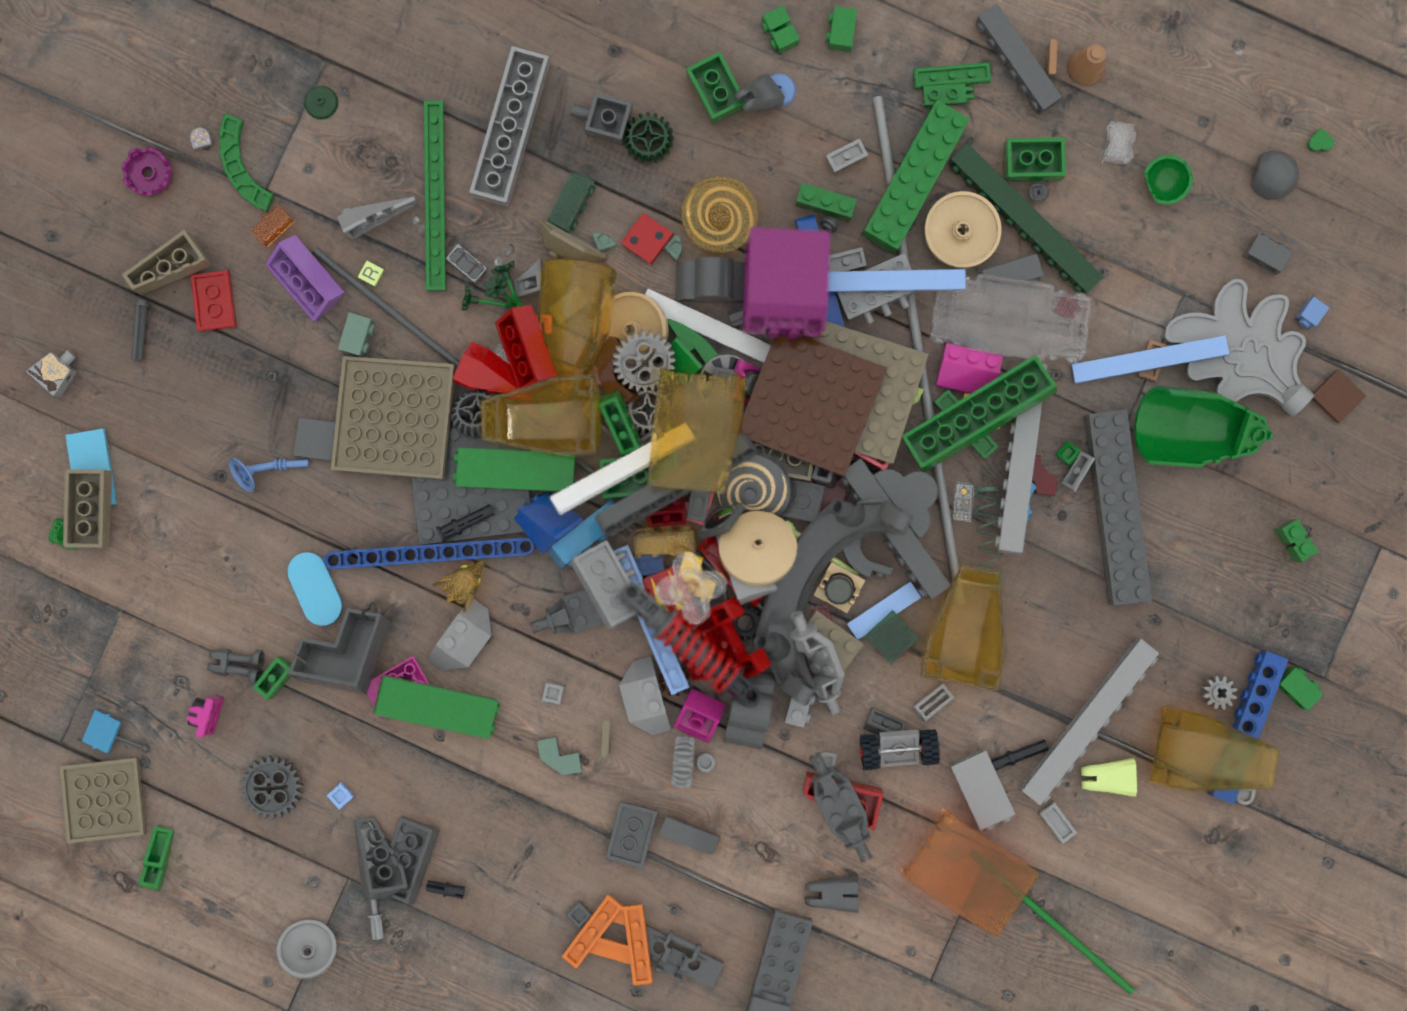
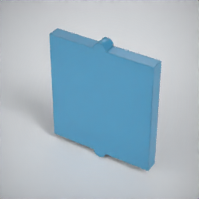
(101, 731)

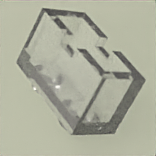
(1120, 142)

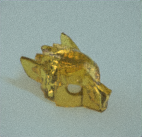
(463, 583)

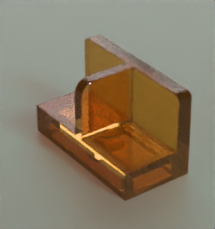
(272, 225)

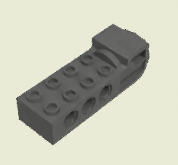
(780, 962)

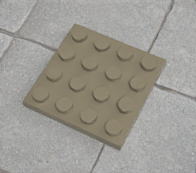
(102, 800)

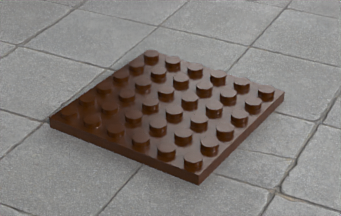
(812, 402)

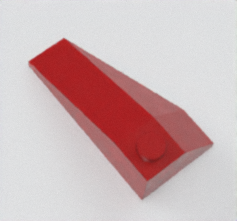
(484, 370)

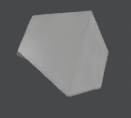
(529, 281)

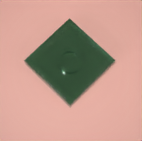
(891, 637)

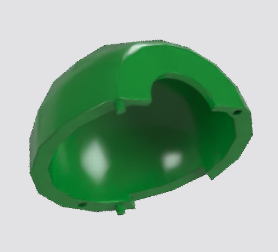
(1168, 179)

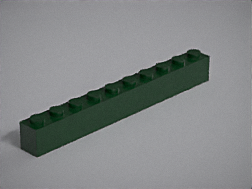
(1025, 219)

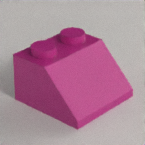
(699, 715)

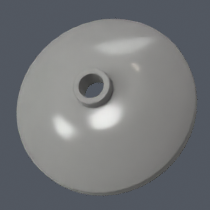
(302, 937)

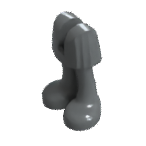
(228, 657)

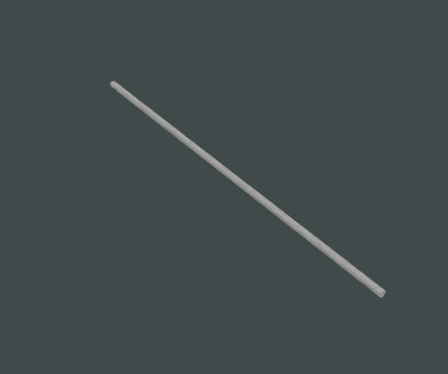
(918, 345)

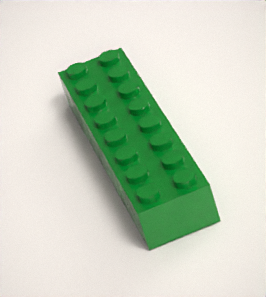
(915, 177)
(980, 413)

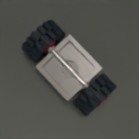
(899, 748)

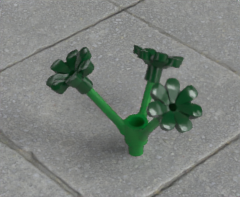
(495, 289)

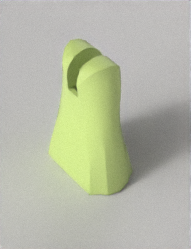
(1112, 777)

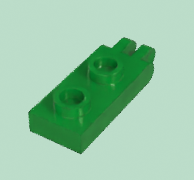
(948, 94)

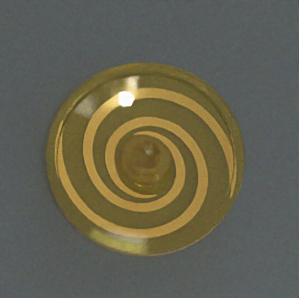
(719, 214)

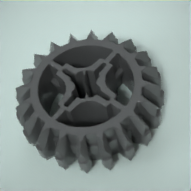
(468, 408)

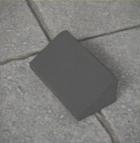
(881, 722)

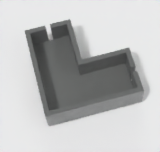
(350, 660)

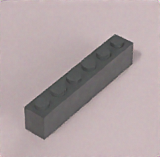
(1018, 59)

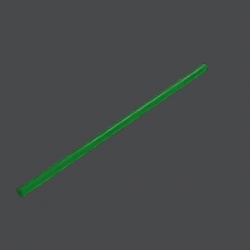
(1077, 944)

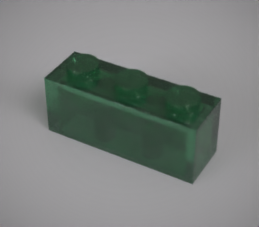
(572, 202)

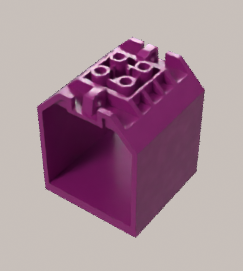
(786, 282)

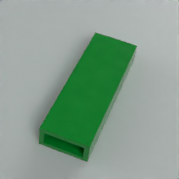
(512, 470)
(436, 706)

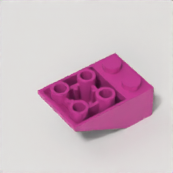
(407, 670)

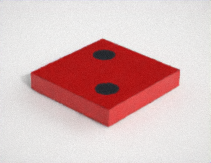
(647, 238)

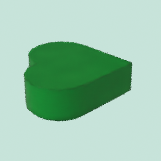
(1320, 141)

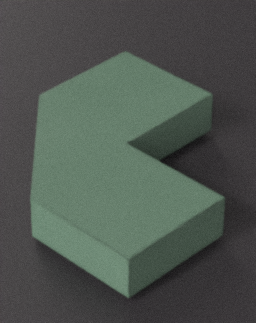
(550, 755)

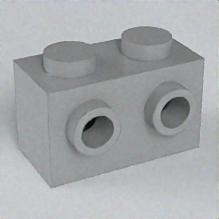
(797, 713)

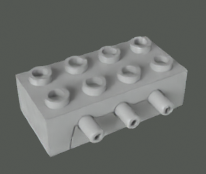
(864, 303)
(603, 580)

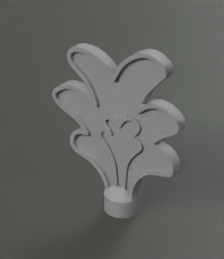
(1258, 356)

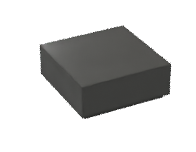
(579, 914)

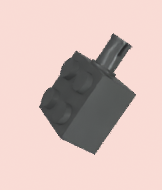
(605, 118)

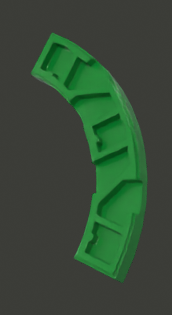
(234, 167)

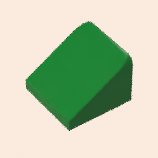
(1068, 454)

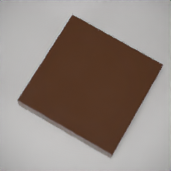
(1338, 396)

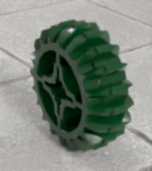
(655, 138)

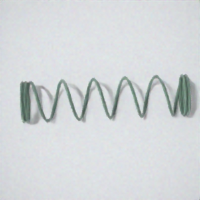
(988, 489)

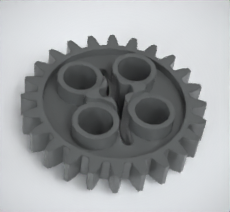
(272, 804)

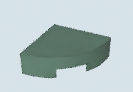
(603, 242)
(674, 247)

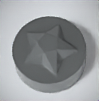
(1038, 192)

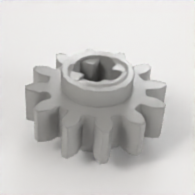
(1226, 692)

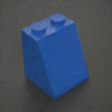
(544, 523)

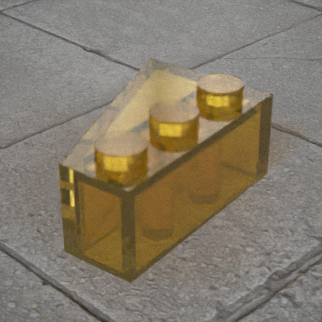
(665, 541)

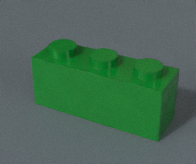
(825, 202)
(620, 422)

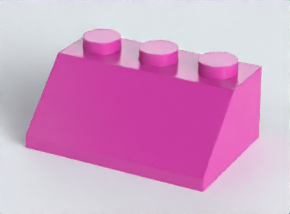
(966, 369)

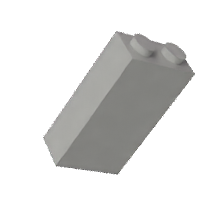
(982, 790)

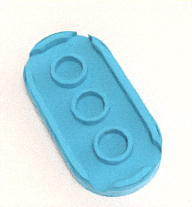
(315, 589)

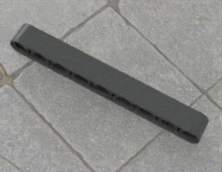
(654, 497)

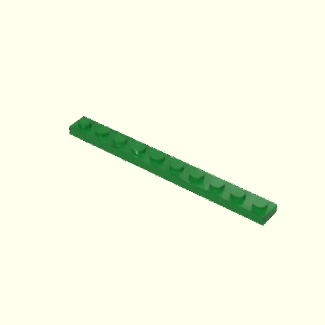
(434, 196)

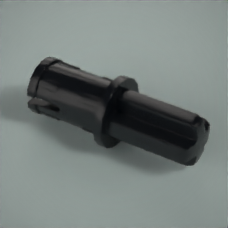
(445, 889)

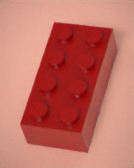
(525, 346)

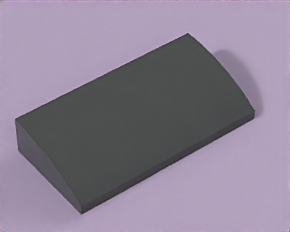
(413, 848)

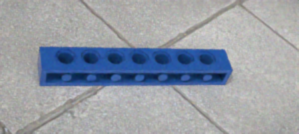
(1263, 702)

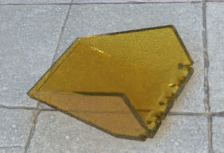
(695, 430)

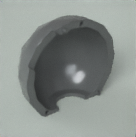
(1275, 175)

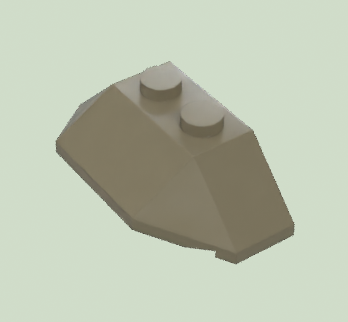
(567, 246)

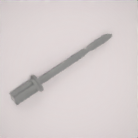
(376, 922)

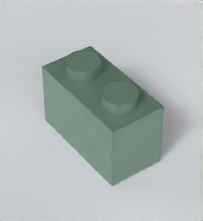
(356, 335)

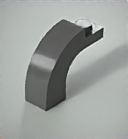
(861, 564)

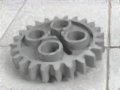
(630, 350)

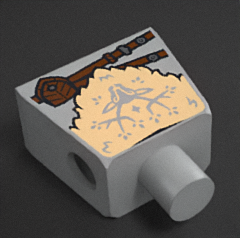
(54, 372)

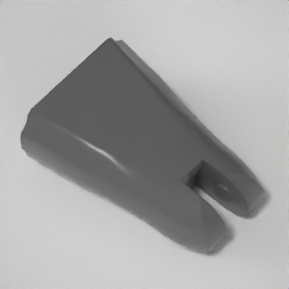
(760, 94)
(835, 894)

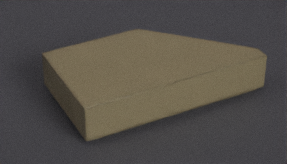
(606, 735)

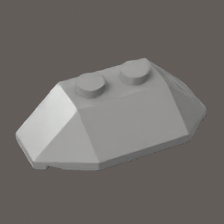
(463, 638)
(644, 697)

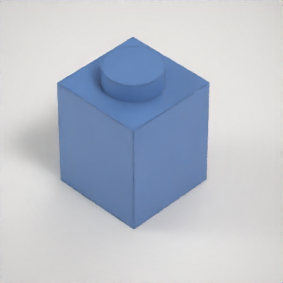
(1311, 313)

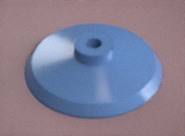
(786, 86)

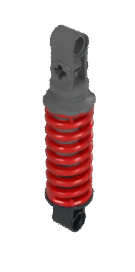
(688, 643)

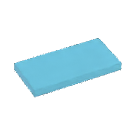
(90, 452)

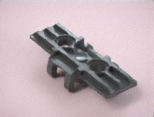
(676, 961)

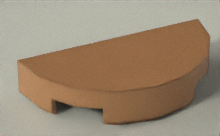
(1051, 58)

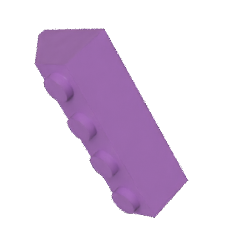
(304, 277)

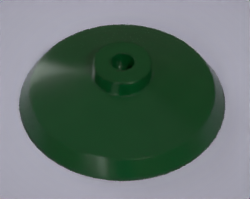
(321, 102)

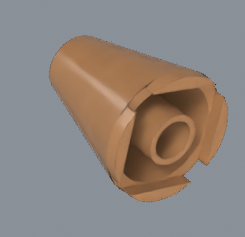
(1087, 65)

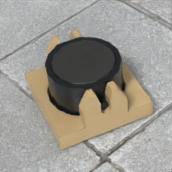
(839, 588)

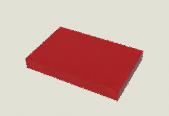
(213, 300)

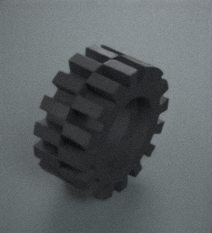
(751, 633)

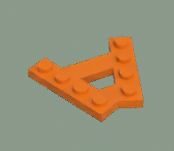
(634, 953)

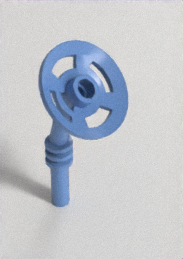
(245, 473)

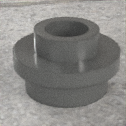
(829, 224)

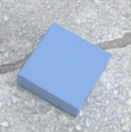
(340, 795)

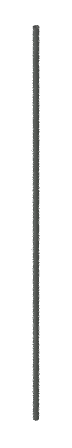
(442, 352)

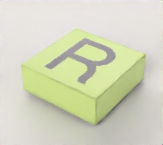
(371, 273)

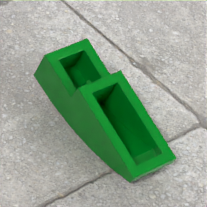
(692, 340)
(156, 859)

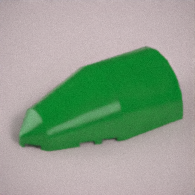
(1195, 427)

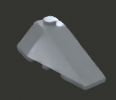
(365, 218)

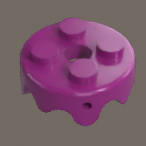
(140, 160)

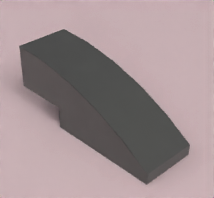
(688, 834)

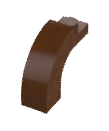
(607, 375)

